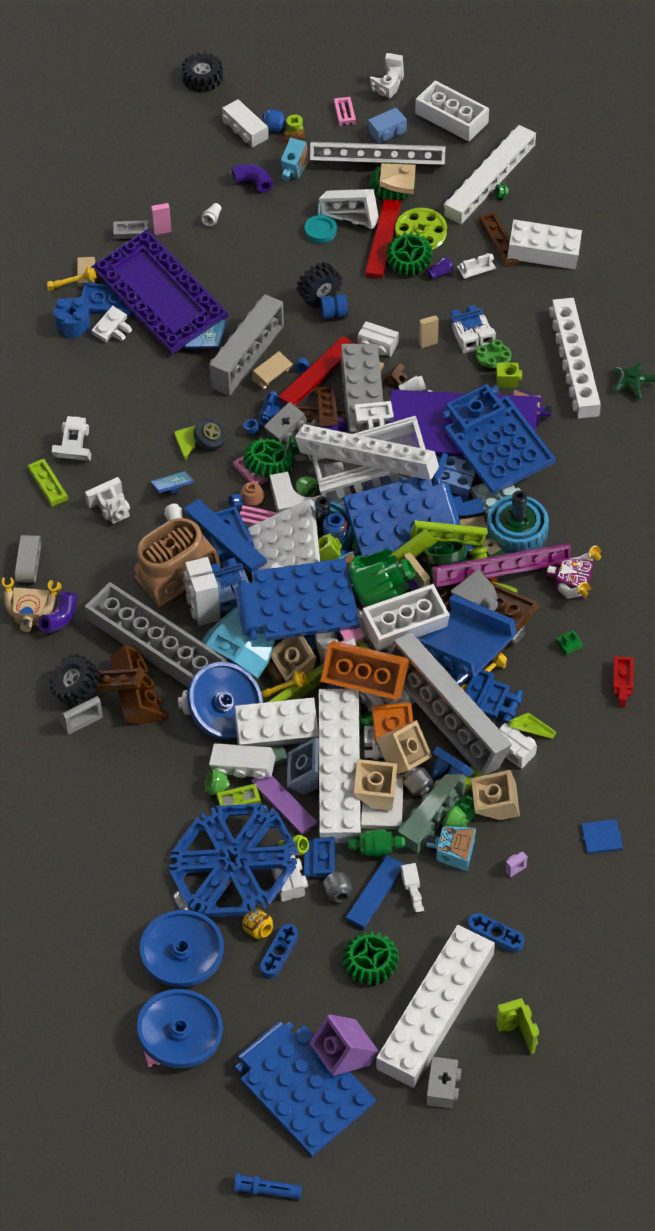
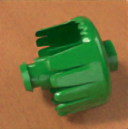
(379, 577)

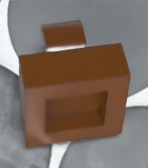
(395, 374)

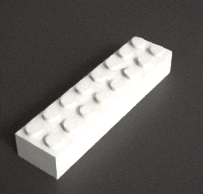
(338, 764)
(435, 1006)

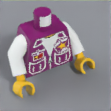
(575, 574)

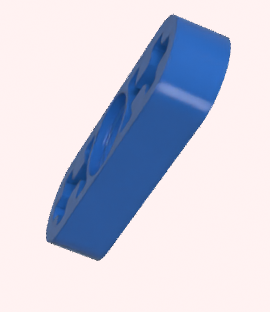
(499, 941)
(279, 960)

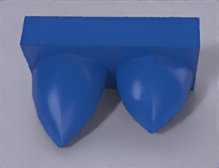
(445, 760)

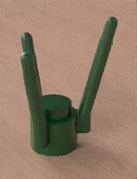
(292, 444)

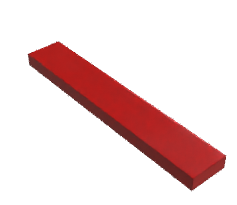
(383, 235)
(314, 374)

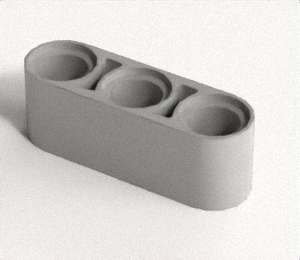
(28, 559)

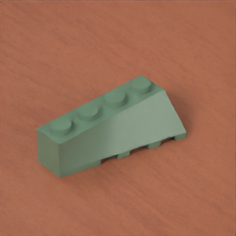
(432, 811)

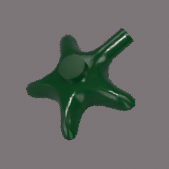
(632, 379)

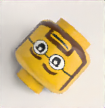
(257, 924)

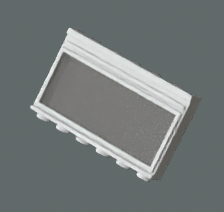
(338, 474)

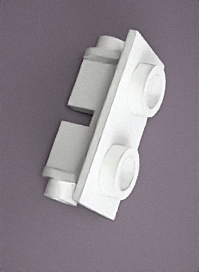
(474, 267)

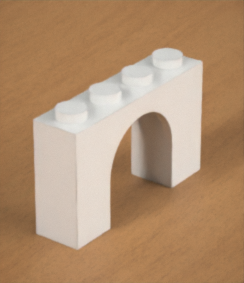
(286, 497)

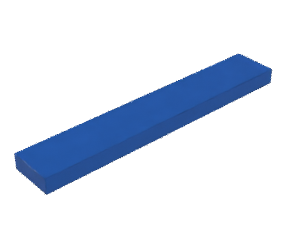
(225, 535)

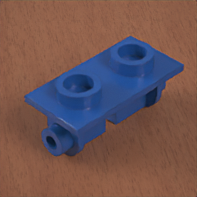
(269, 409)

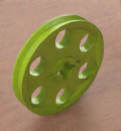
(423, 224)

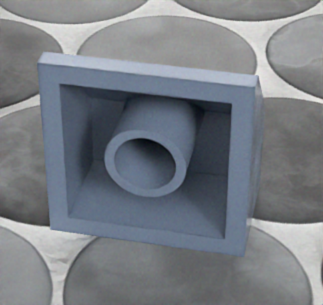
(304, 767)

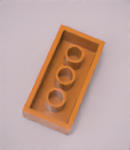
(364, 670)

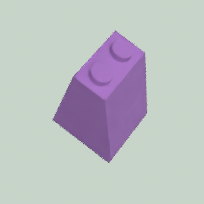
(343, 1045)

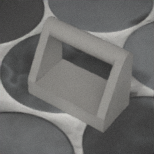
(81, 715)

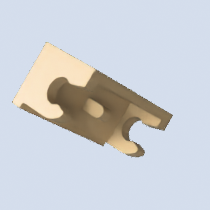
(271, 369)

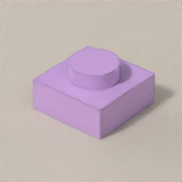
(516, 864)

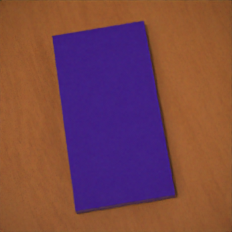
(159, 291)
(428, 410)

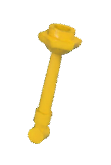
(89, 274)
(499, 661)
(298, 679)

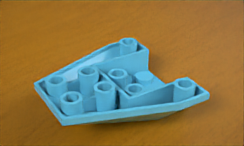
(228, 640)

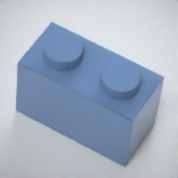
(387, 125)

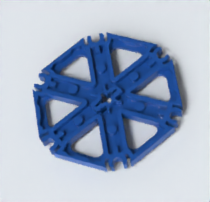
(219, 865)

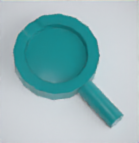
(320, 228)

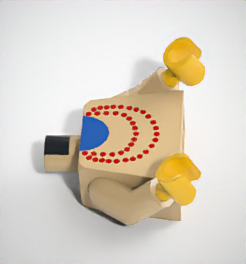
(29, 604)

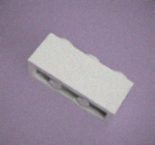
(245, 123)
(243, 760)

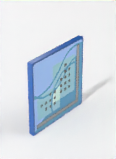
(210, 338)
(172, 482)

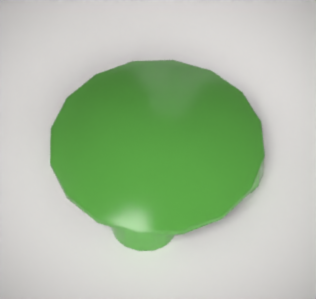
(493, 353)

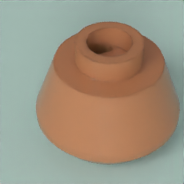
(252, 494)

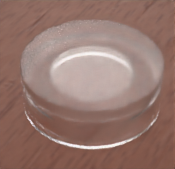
(180, 900)

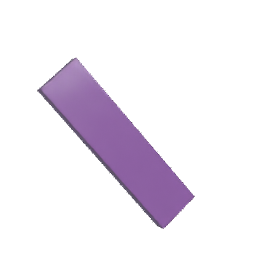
(285, 804)

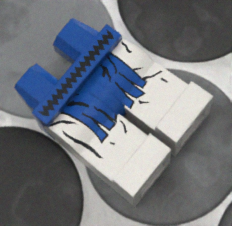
(471, 328)

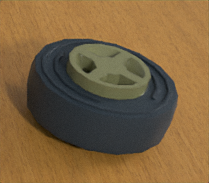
(216, 434)

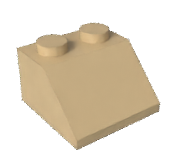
(292, 656)
(404, 747)
(375, 783)
(496, 795)

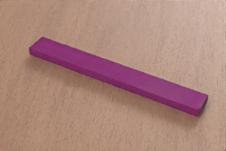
(501, 564)

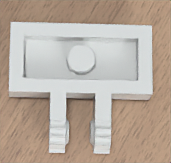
(110, 323)
(373, 412)

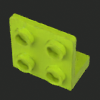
(518, 1014)

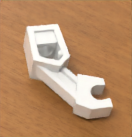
(411, 883)

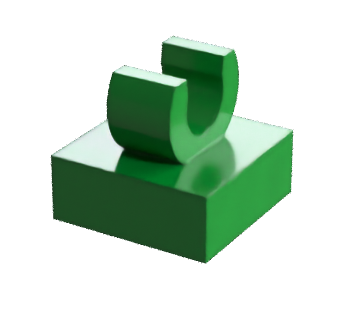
(569, 643)
(466, 804)

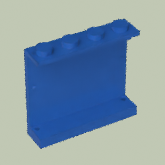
(471, 636)

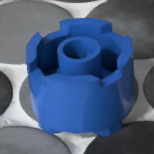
(72, 317)

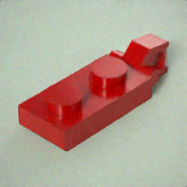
(623, 678)

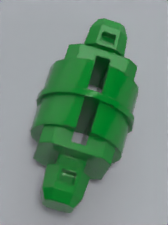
(376, 842)

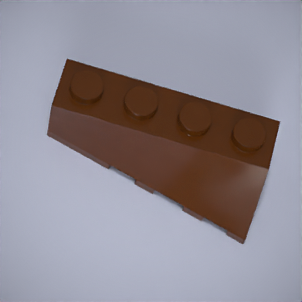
(141, 704)

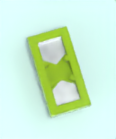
(241, 795)

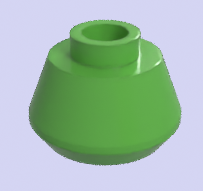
(307, 486)
(216, 782)
(455, 818)

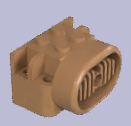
(164, 556)

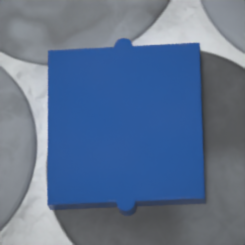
(602, 836)

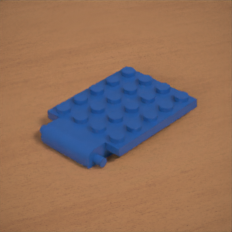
(495, 438)
(386, 514)
(297, 601)
(299, 1088)

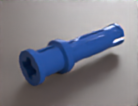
(256, 1185)

